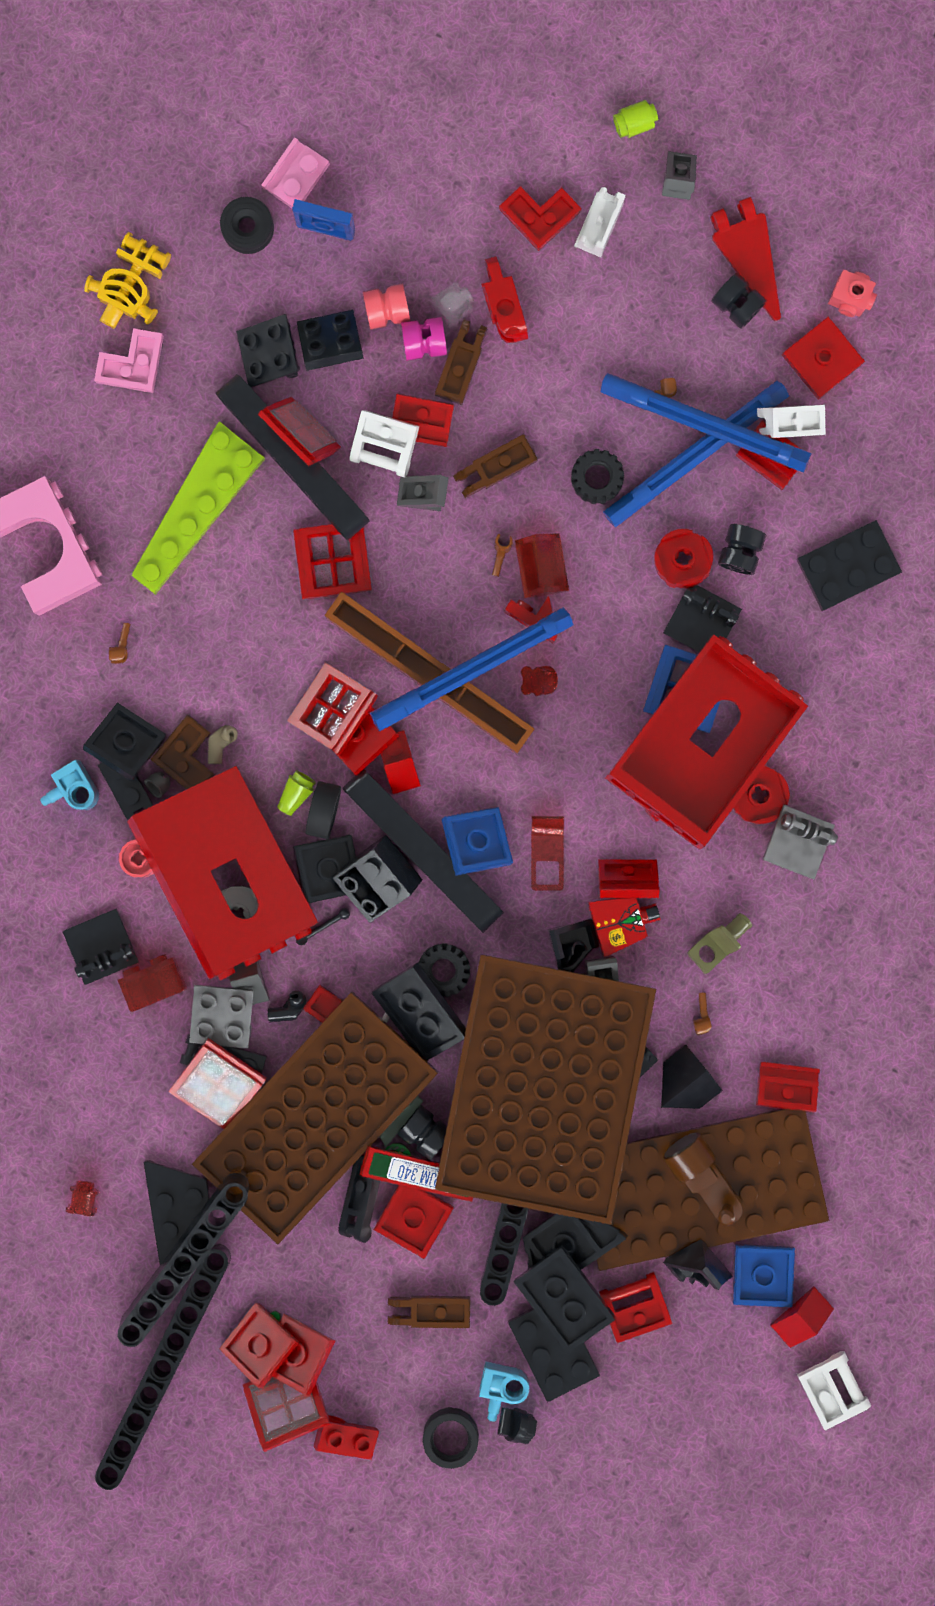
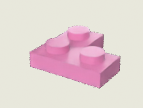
(138, 369)

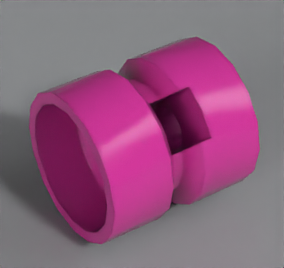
(413, 339)

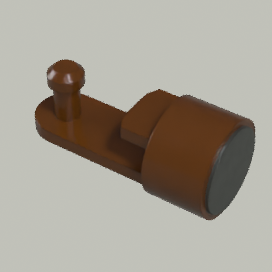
(694, 1164)

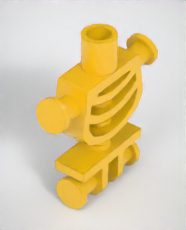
(115, 307)

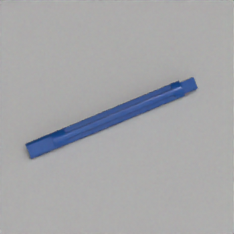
(705, 422)
(690, 457)
(472, 668)

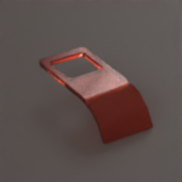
(547, 845)

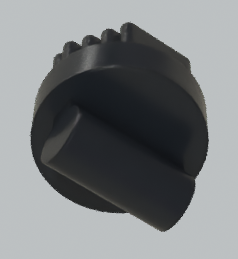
(517, 1425)

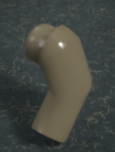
(218, 741)

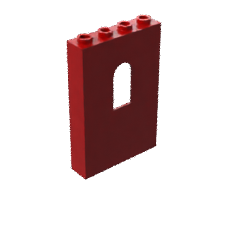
(679, 778)
(201, 832)

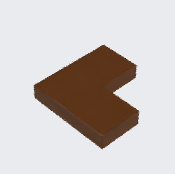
(177, 754)

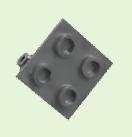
(799, 842)
(221, 1016)

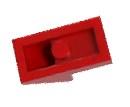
(522, 613)
(400, 765)

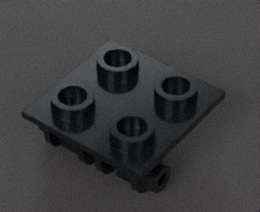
(268, 351)
(700, 617)
(100, 947)

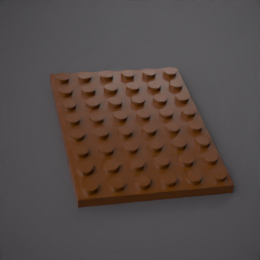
(545, 1089)

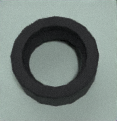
(323, 810)
(438, 1457)

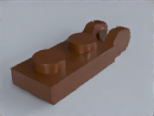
(460, 365)
(498, 465)
(432, 1311)

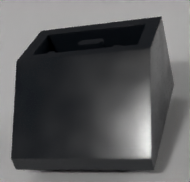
(378, 879)

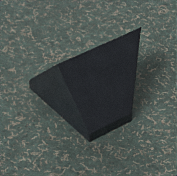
(573, 943)
(686, 1081)
(699, 1264)

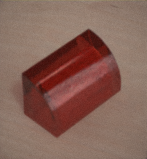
(541, 565)

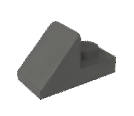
(679, 175)
(423, 492)

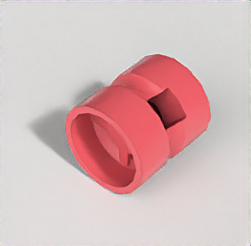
(386, 306)
(133, 860)

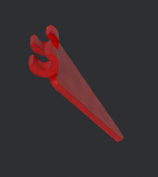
(749, 251)

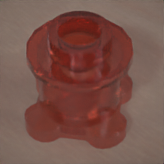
(539, 680)
(83, 1199)

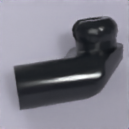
(290, 1010)

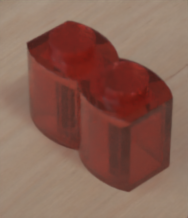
(152, 983)

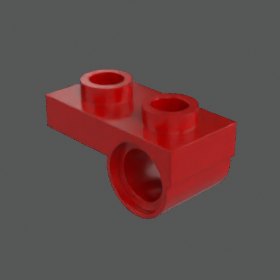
(346, 1439)

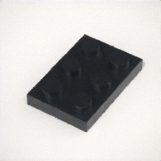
(849, 565)
(420, 1012)
(564, 1299)
(551, 1365)

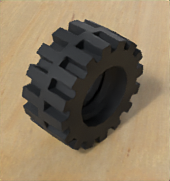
(603, 459)

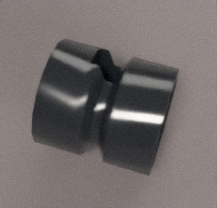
(731, 293)
(742, 549)
(424, 1132)

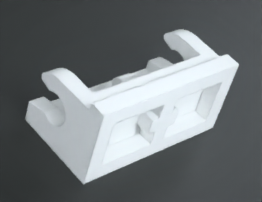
(600, 222)
(793, 421)

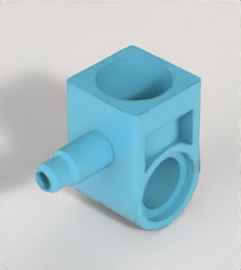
(68, 781)
(494, 1387)

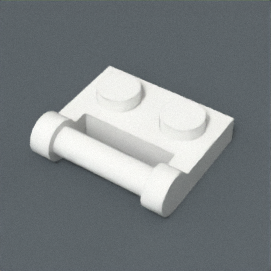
(387, 434)
(825, 1395)

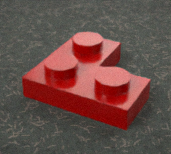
(538, 222)

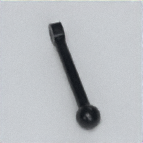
(343, 914)

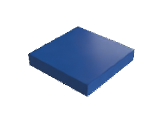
(324, 220)
(477, 841)
(763, 1275)

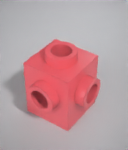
(853, 293)

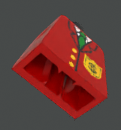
(621, 922)

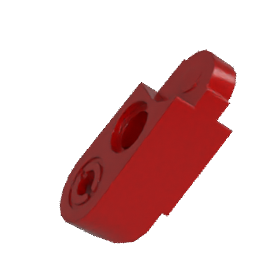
(504, 304)

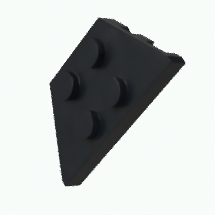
(174, 1204)
(580, 1237)

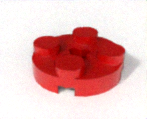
(676, 573)
(777, 796)

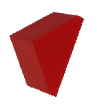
(803, 1319)

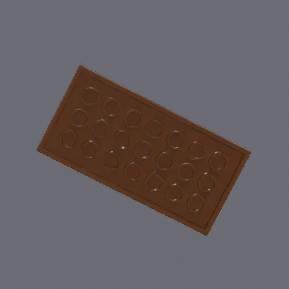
(317, 1116)
(763, 1159)

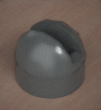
(157, 784)

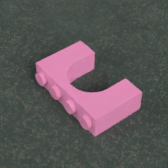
(75, 571)

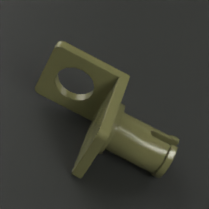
(722, 942)

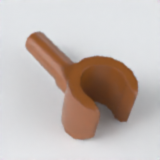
(668, 387)
(501, 551)
(119, 654)
(703, 1024)

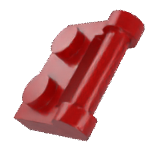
(640, 1316)

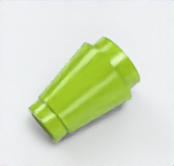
(296, 791)

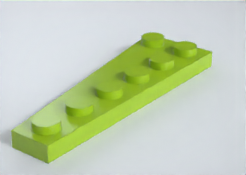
(208, 489)

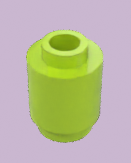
(635, 119)

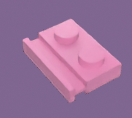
(295, 173)

